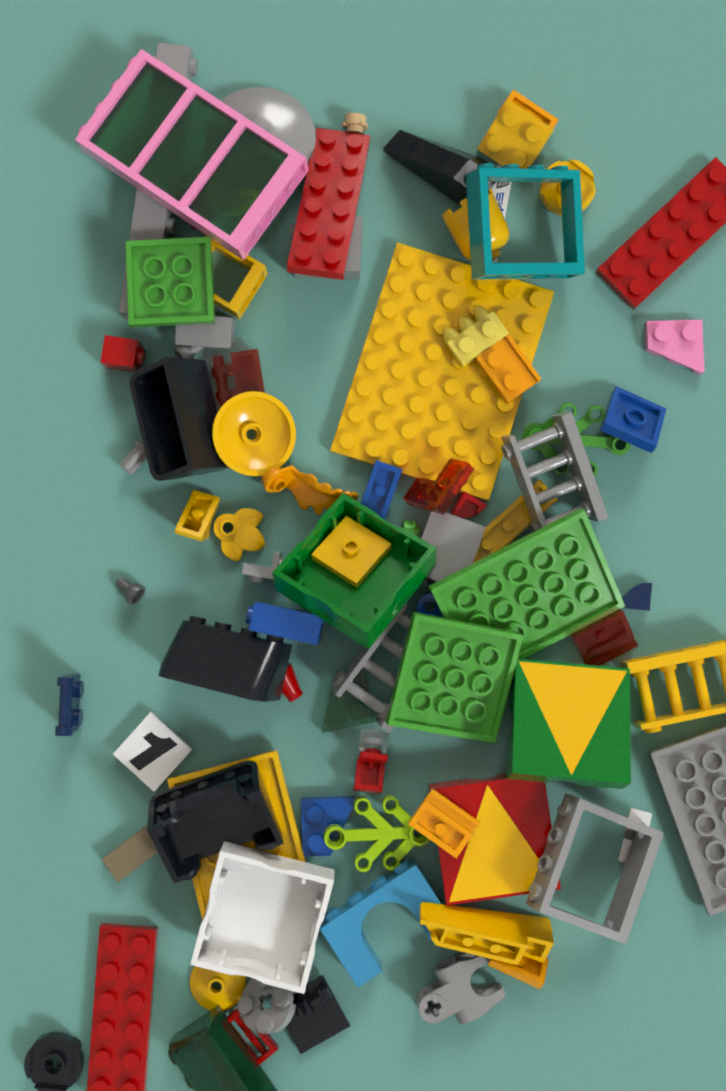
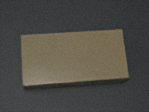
(130, 854)

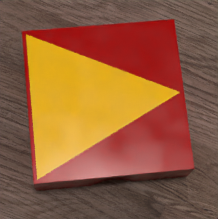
(505, 846)

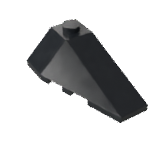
(435, 163)

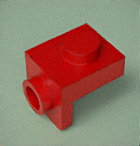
(370, 771)

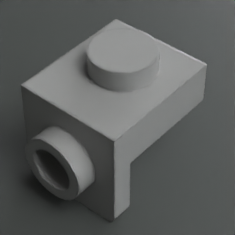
(259, 573)

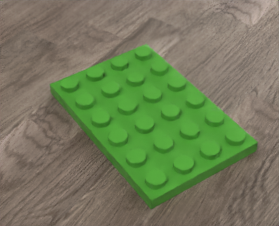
(535, 585)

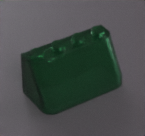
(216, 1056)

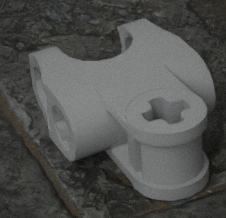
(455, 993)

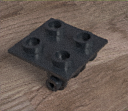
(316, 1015)

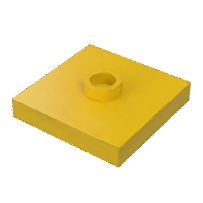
(351, 551)

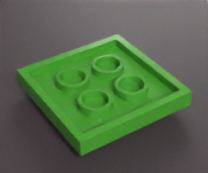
(170, 282)

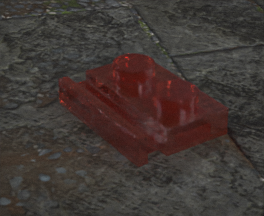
(604, 639)

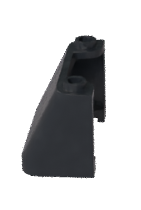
(205, 812)

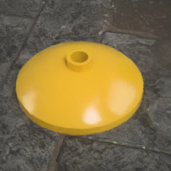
(272, 427)

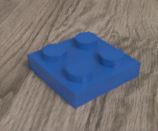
(633, 419)

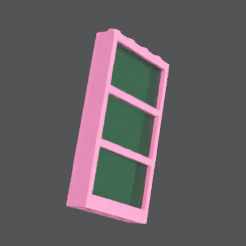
(192, 154)

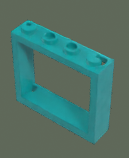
(479, 222)

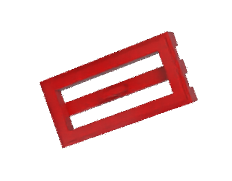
(268, 1040)

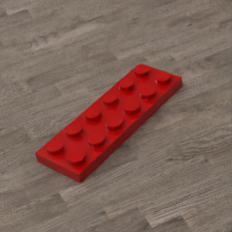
(329, 204)
(668, 237)
(122, 1008)

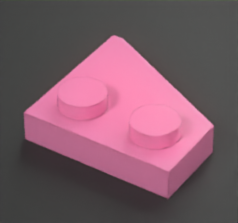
(677, 342)

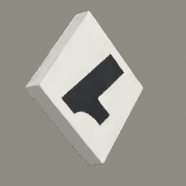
(153, 751)

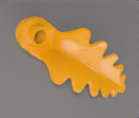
(304, 488)

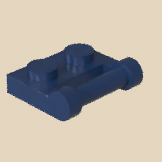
(69, 713)

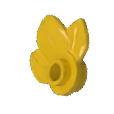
(243, 534)

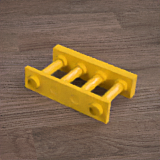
(667, 662)

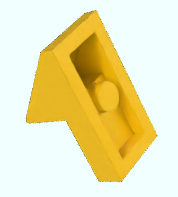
(198, 516)

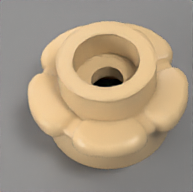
(355, 123)

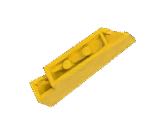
(488, 932)

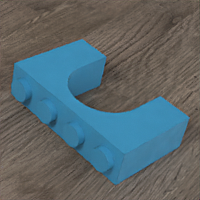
(344, 925)

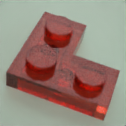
(439, 494)

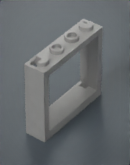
(631, 882)

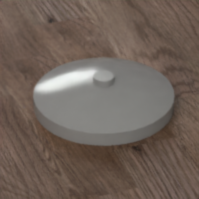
(278, 115)

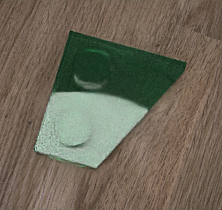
(347, 709)

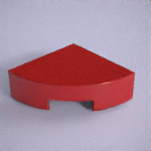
(467, 506)

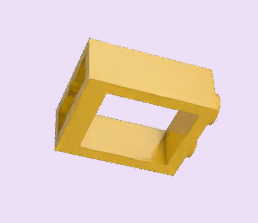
(249, 286)

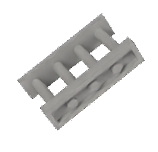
(572, 455)
(344, 679)

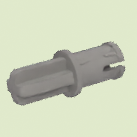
(134, 458)

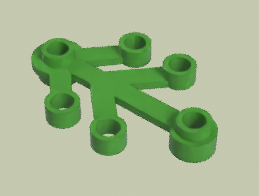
(588, 440)

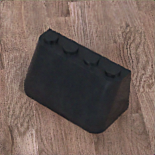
(176, 417)
(227, 660)

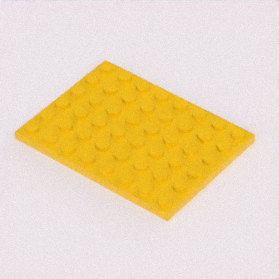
(409, 391)

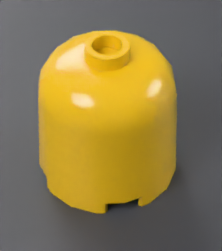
(459, 227)

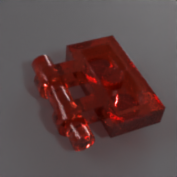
(246, 371)

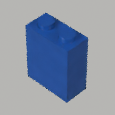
(284, 622)

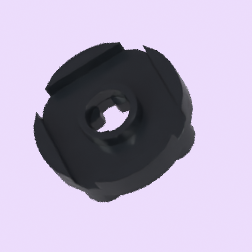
(56, 1045)

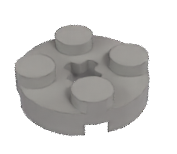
(263, 1019)

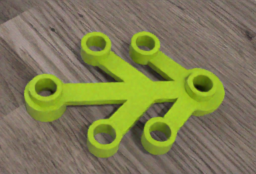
(383, 834)

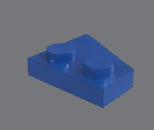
(316, 816)

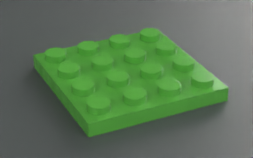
(453, 678)

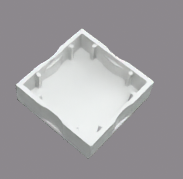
(263, 917)

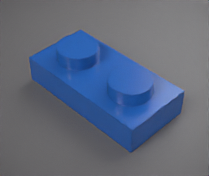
(381, 487)

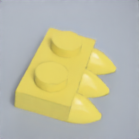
(474, 336)

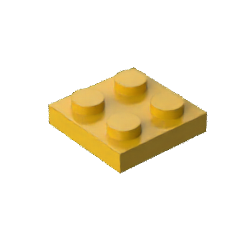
(515, 137)

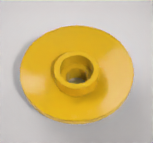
(208, 997)

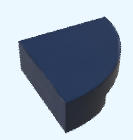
(638, 597)

